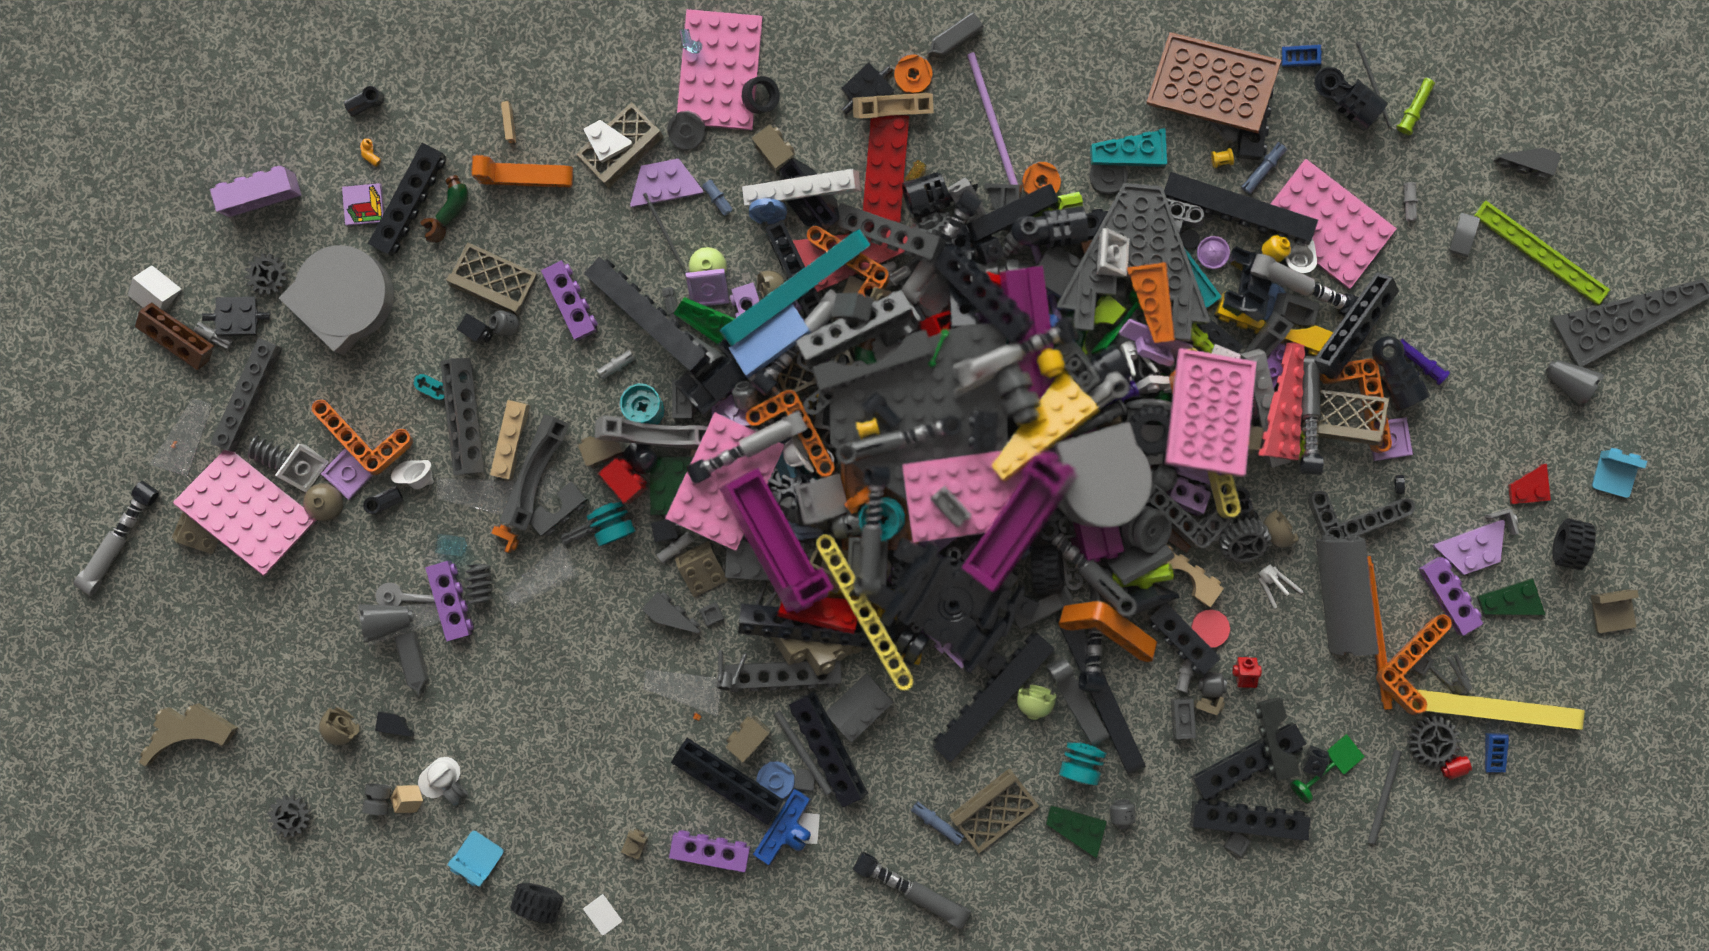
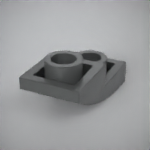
(1464, 234)

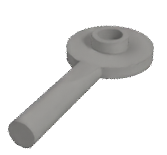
(392, 595)

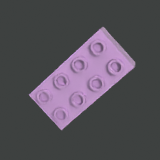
(255, 191)

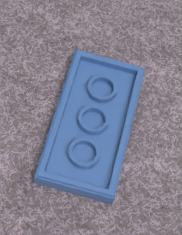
(769, 340)

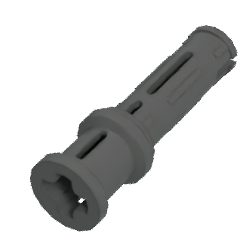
(1106, 415)

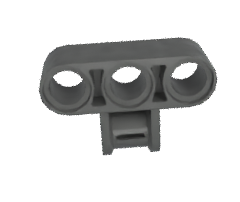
(1184, 218)

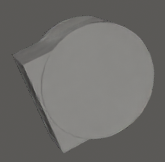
(341, 295)
(1111, 478)

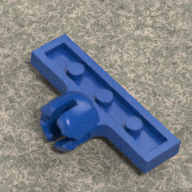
(785, 829)

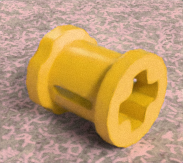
(1222, 158)
(868, 428)

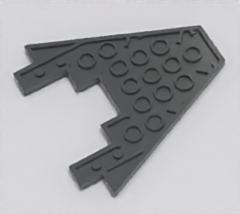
(1147, 221)

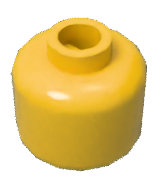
(1277, 248)
(1050, 362)

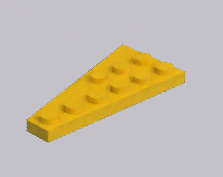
(1061, 411)

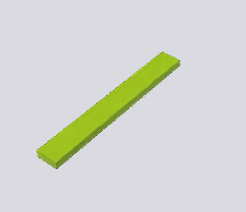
(1542, 253)

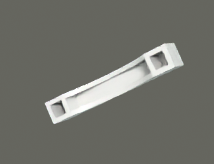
(815, 185)

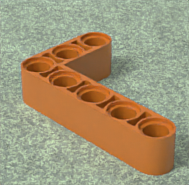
(491, 173)
(854, 264)
(1363, 379)
(790, 409)
(356, 442)
(1112, 624)
(1409, 660)

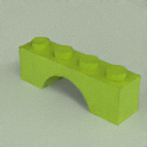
(1107, 312)

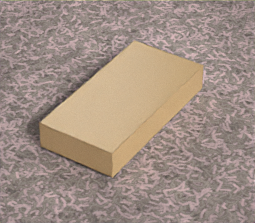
(508, 122)

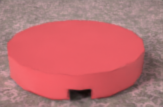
(1211, 627)

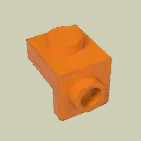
(504, 532)

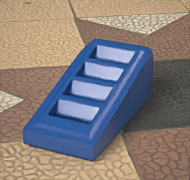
(1318, 57)
(1489, 738)

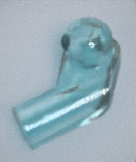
(689, 44)

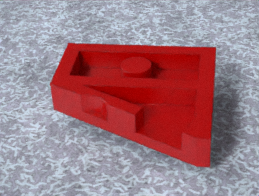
(1531, 487)

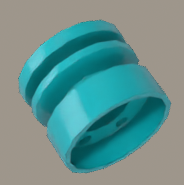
(642, 396)
(895, 515)
(610, 523)
(1082, 763)

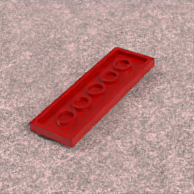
(886, 166)

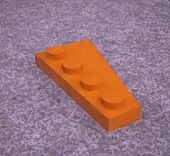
(1154, 296)

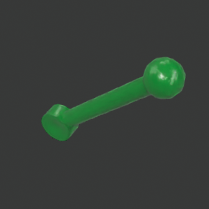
(944, 333)

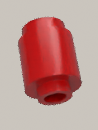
(1458, 767)

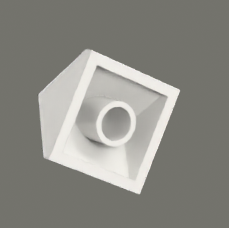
(1112, 254)
(153, 287)
(302, 467)

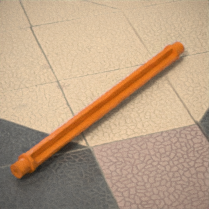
(1381, 659)

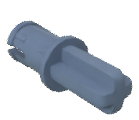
(717, 197)

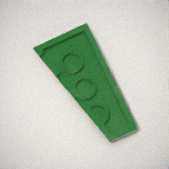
(703, 318)

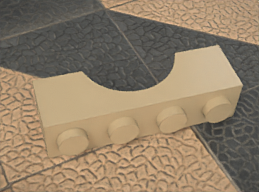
(893, 105)
(511, 429)
(1204, 588)

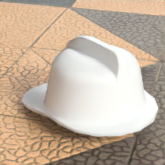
(1302, 257)
(796, 454)
(414, 473)
(438, 777)

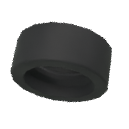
(772, 89)

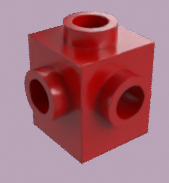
(1248, 668)

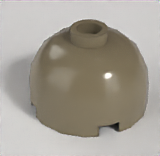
(768, 281)
(323, 502)
(1280, 530)
(337, 727)

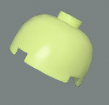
(707, 259)
(1035, 701)

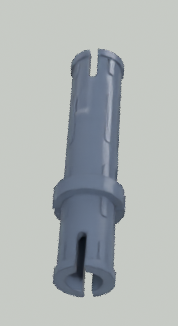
(1269, 161)
(933, 820)

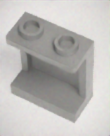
(821, 499)

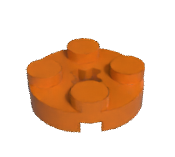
(919, 65)
(1035, 172)
(859, 499)

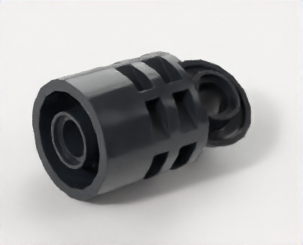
(1353, 101)
(927, 199)
(1058, 227)
(1108, 362)
(1400, 376)

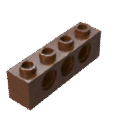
(174, 336)

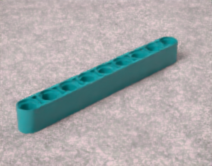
(795, 287)

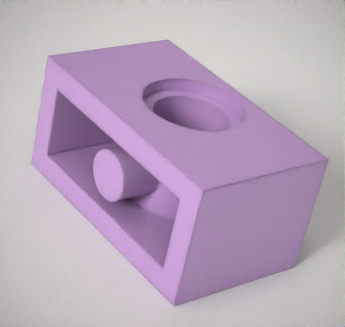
(743, 294)

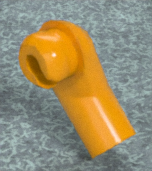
(368, 153)

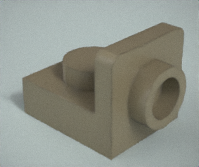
(1205, 705)
(634, 843)

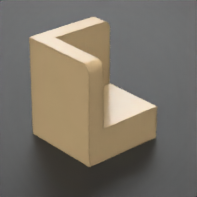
(406, 799)

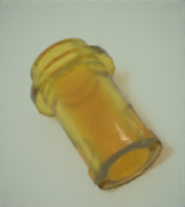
(916, 170)

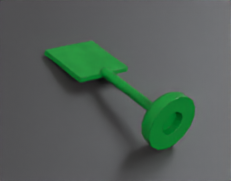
(1107, 339)
(1343, 756)

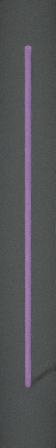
(1004, 155)

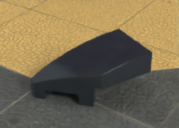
(775, 485)
(392, 724)

